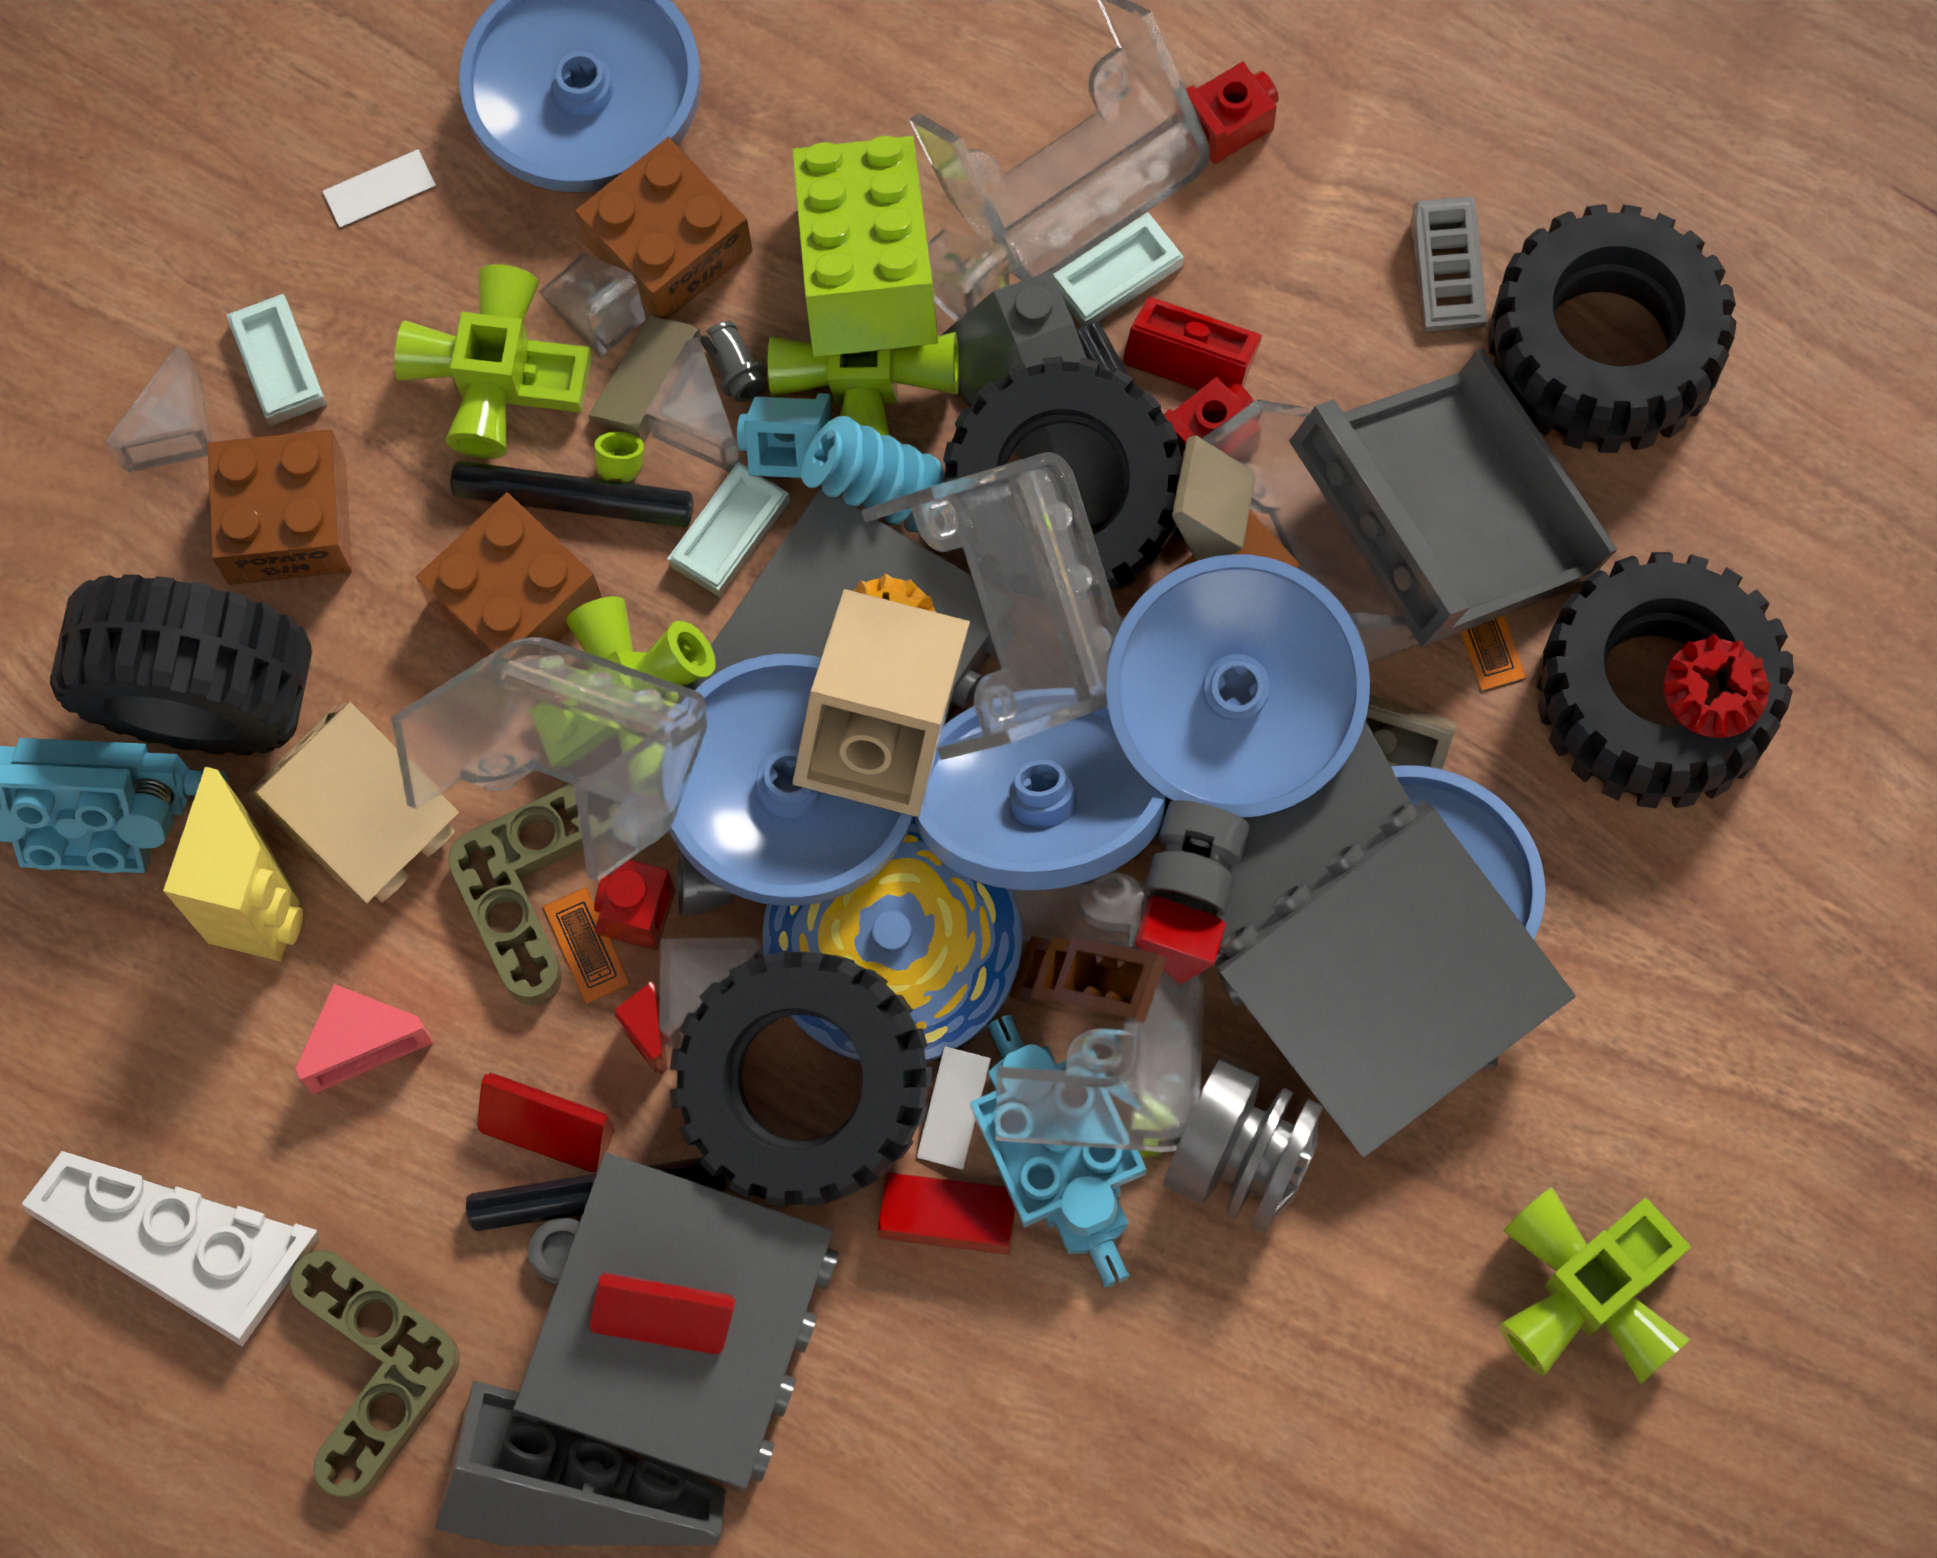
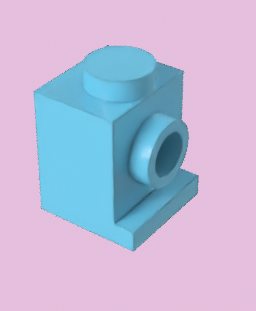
(780, 432)

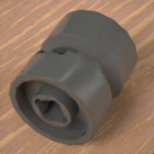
(1190, 877)

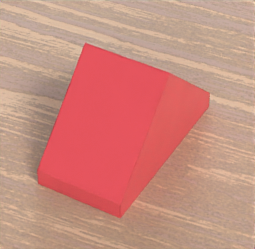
(356, 1037)

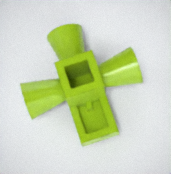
(494, 363)
(863, 379)
(677, 656)
(1595, 1285)

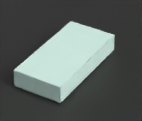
(1117, 270)
(276, 360)
(728, 530)

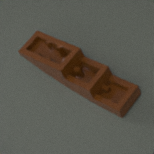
(1089, 978)

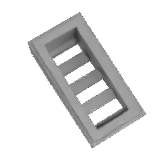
(1444, 226)

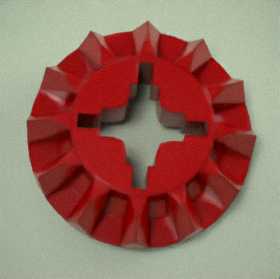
(1729, 713)

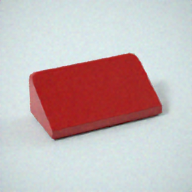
(1189, 346)
(543, 1122)
(946, 1213)
(661, 1313)

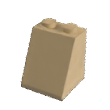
(880, 702)
(348, 805)

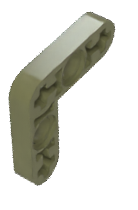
(513, 863)
(393, 1377)

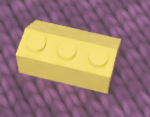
(230, 877)

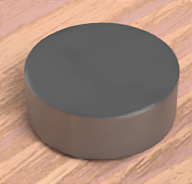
(551, 1247)

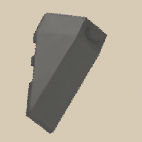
(1022, 327)
(557, 1487)

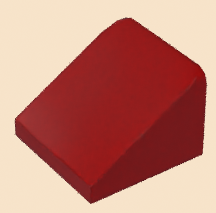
(1182, 935)
(640, 1023)

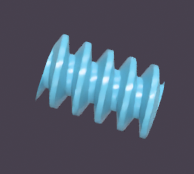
(868, 467)

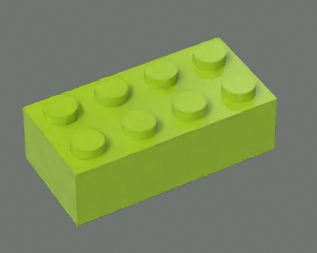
(864, 246)

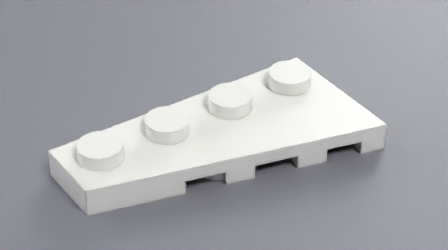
(187, 1249)

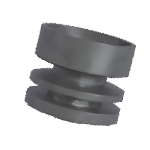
(1243, 1146)

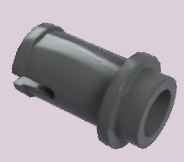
(740, 372)

